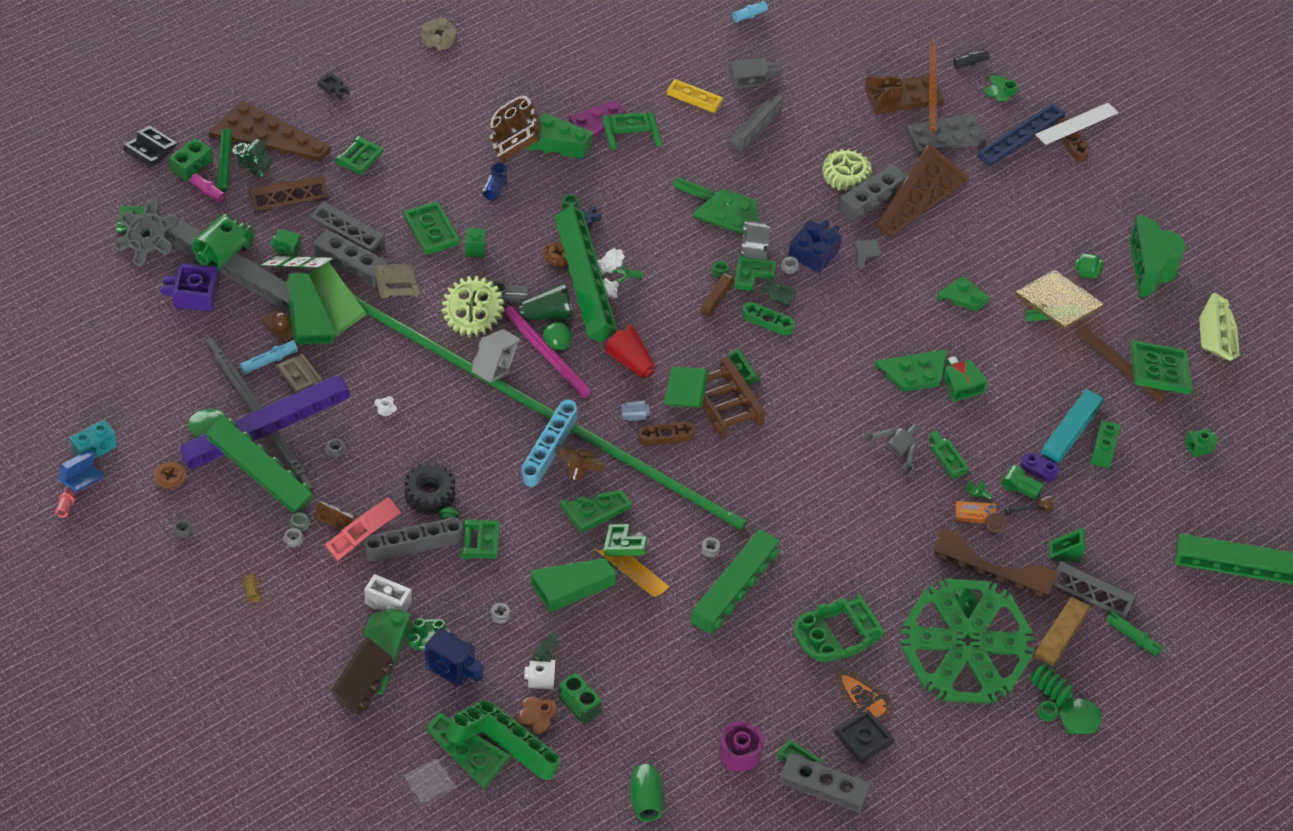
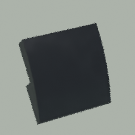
(150, 146)

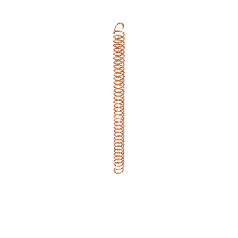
(933, 80)

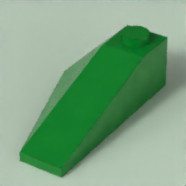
(389, 632)

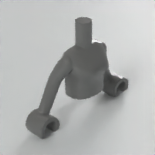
(899, 444)

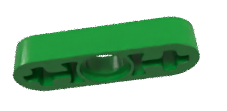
(753, 317)

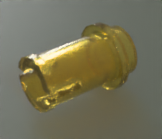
(250, 583)

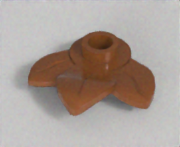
(535, 716)

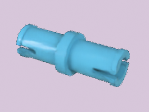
(749, 11)

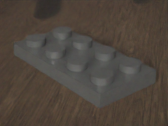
(950, 133)

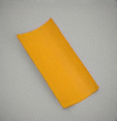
(638, 573)

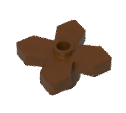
(578, 461)

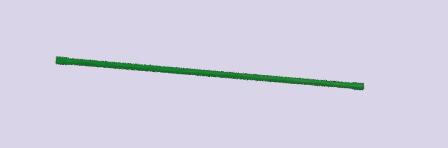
(730, 517)

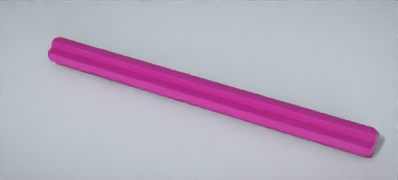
(551, 356)

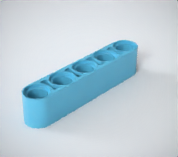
(547, 451)

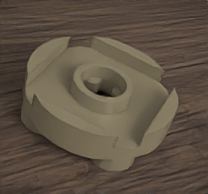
(437, 27)

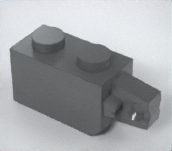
(752, 72)

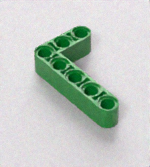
(507, 733)

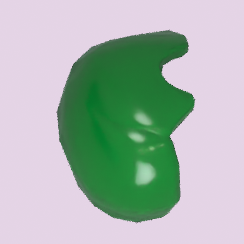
(557, 336)

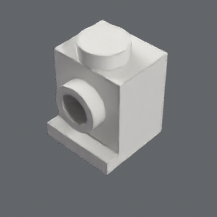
(540, 674)

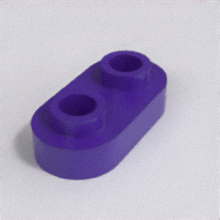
(1038, 467)

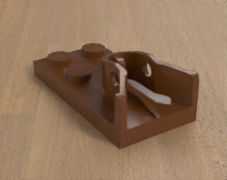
(900, 93)

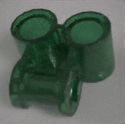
(253, 157)

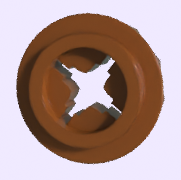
(553, 258)
(167, 469)

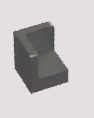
(865, 249)

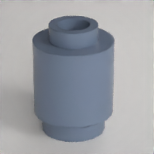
(635, 411)

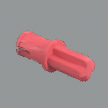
(66, 499)

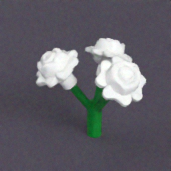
(609, 264)

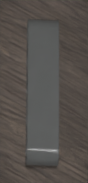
(400, 542)

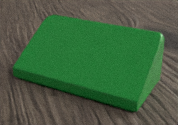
(744, 366)

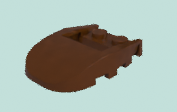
(515, 127)

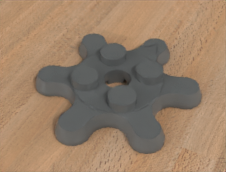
(138, 225)

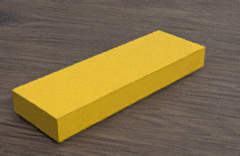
(694, 96)

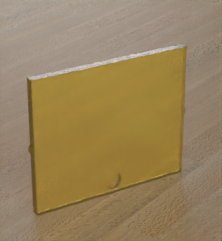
(1059, 299)

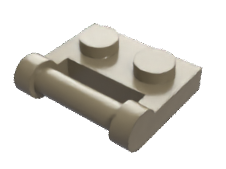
(396, 275)

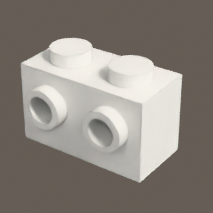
(385, 594)

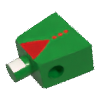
(963, 379)

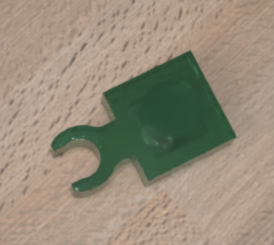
(781, 294)
(543, 652)

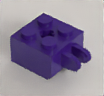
(192, 287)

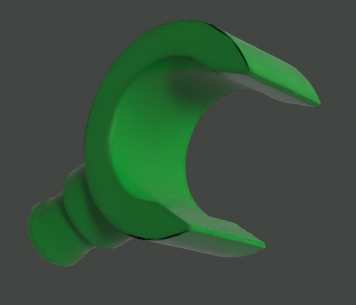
(978, 491)

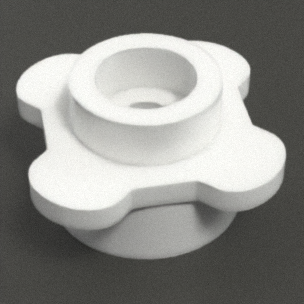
(385, 410)

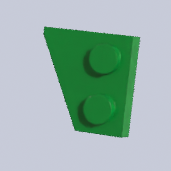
(964, 294)

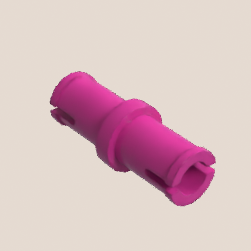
(207, 188)

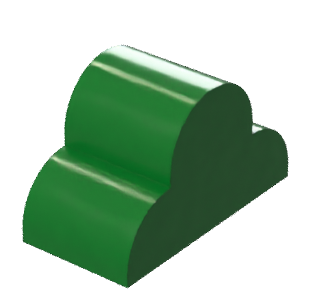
(1154, 255)

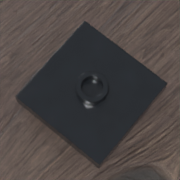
(864, 736)

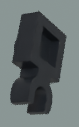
(332, 84)

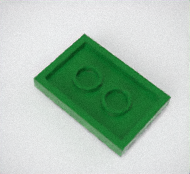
(431, 228)

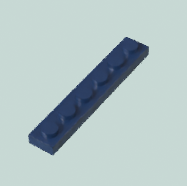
(1021, 134)

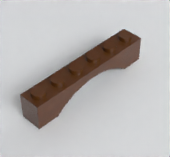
(1036, 577)

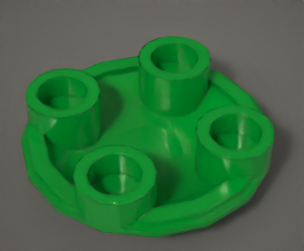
(203, 421)
(422, 632)
(1080, 716)

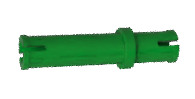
(1141, 639)

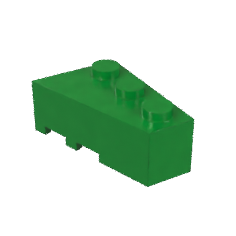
(562, 138)

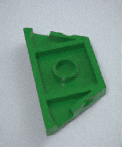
(728, 211)
(915, 370)

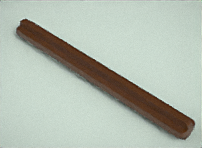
(1116, 360)

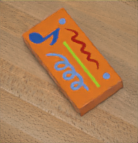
(973, 511)

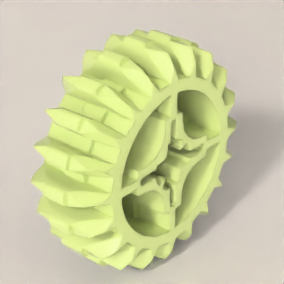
(846, 169)

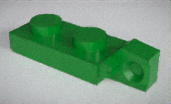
(947, 455)

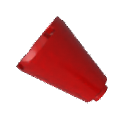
(630, 351)

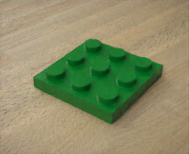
(1160, 367)

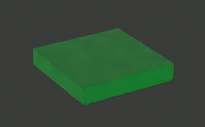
(686, 387)

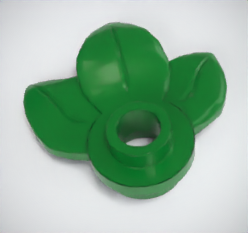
(1001, 88)

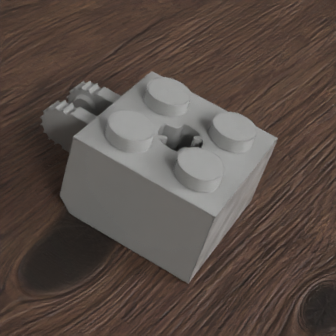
(495, 355)

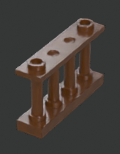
(744, 395)

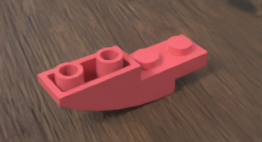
(361, 528)

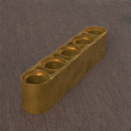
(1062, 631)

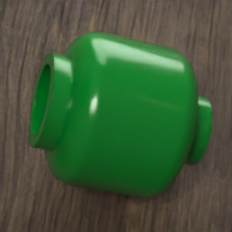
(1089, 266)

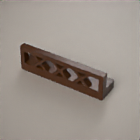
(286, 186)

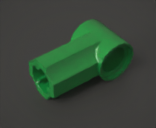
(1017, 480)

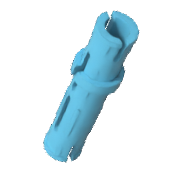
(273, 355)

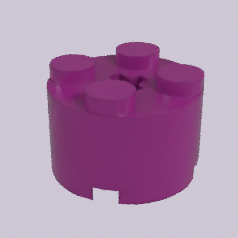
(741, 746)

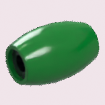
(647, 792)

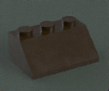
(362, 677)

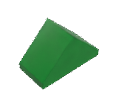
(1068, 547)

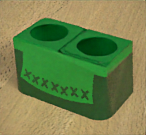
(583, 712)

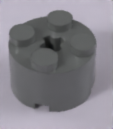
(755, 240)

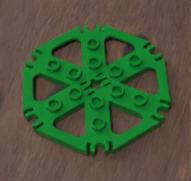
(958, 652)

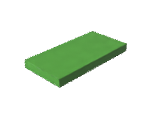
(336, 298)

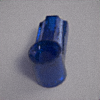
(495, 182)

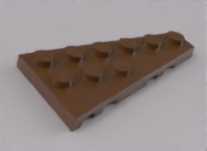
(253, 123)
(924, 186)

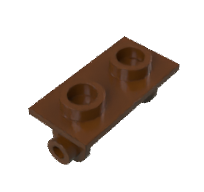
(333, 516)

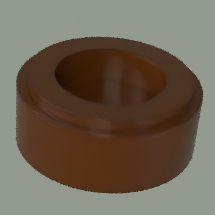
(995, 522)

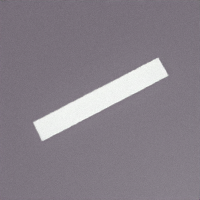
(1076, 123)

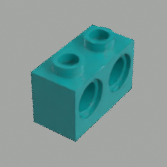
(98, 438)

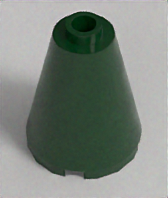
(548, 305)

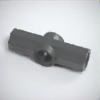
(509, 292)

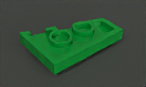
(593, 511)

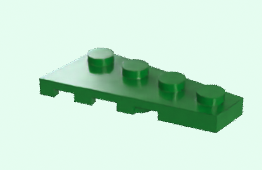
(474, 755)

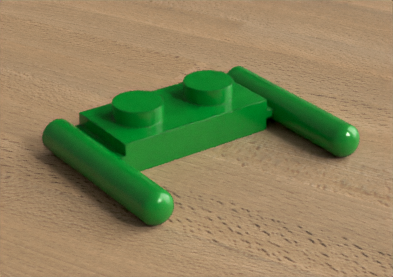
(630, 123)

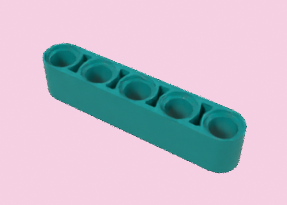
(1072, 426)

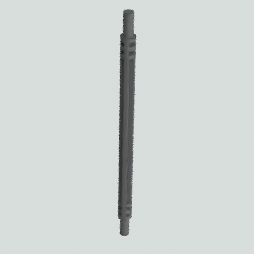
(254, 405)

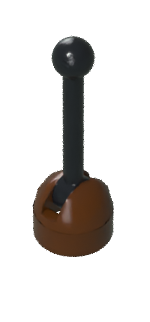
(1044, 504)

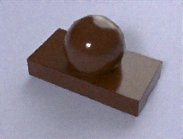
(279, 324)

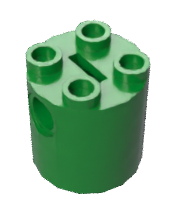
(219, 242)

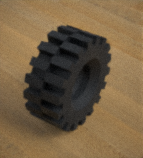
(425, 477)

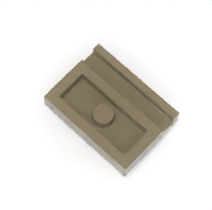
(299, 373)

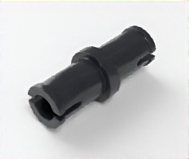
(971, 59)

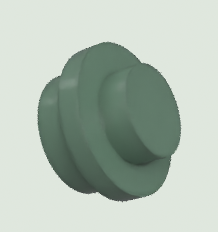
(299, 521)

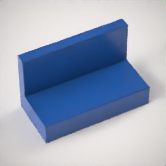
(79, 472)

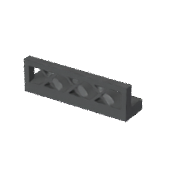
(756, 124)
(338, 222)
(1100, 583)

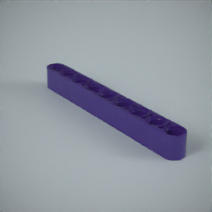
(272, 418)

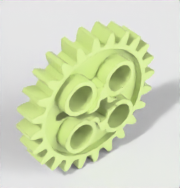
(490, 307)

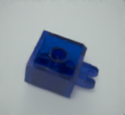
(815, 245)
(452, 658)

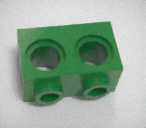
(190, 159)
(1105, 444)

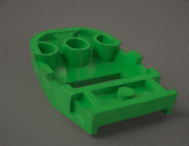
(819, 640)

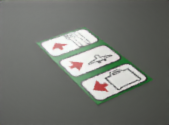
(297, 261)

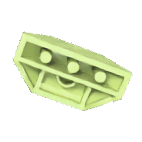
(1219, 328)

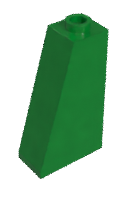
(307, 313)
(571, 582)

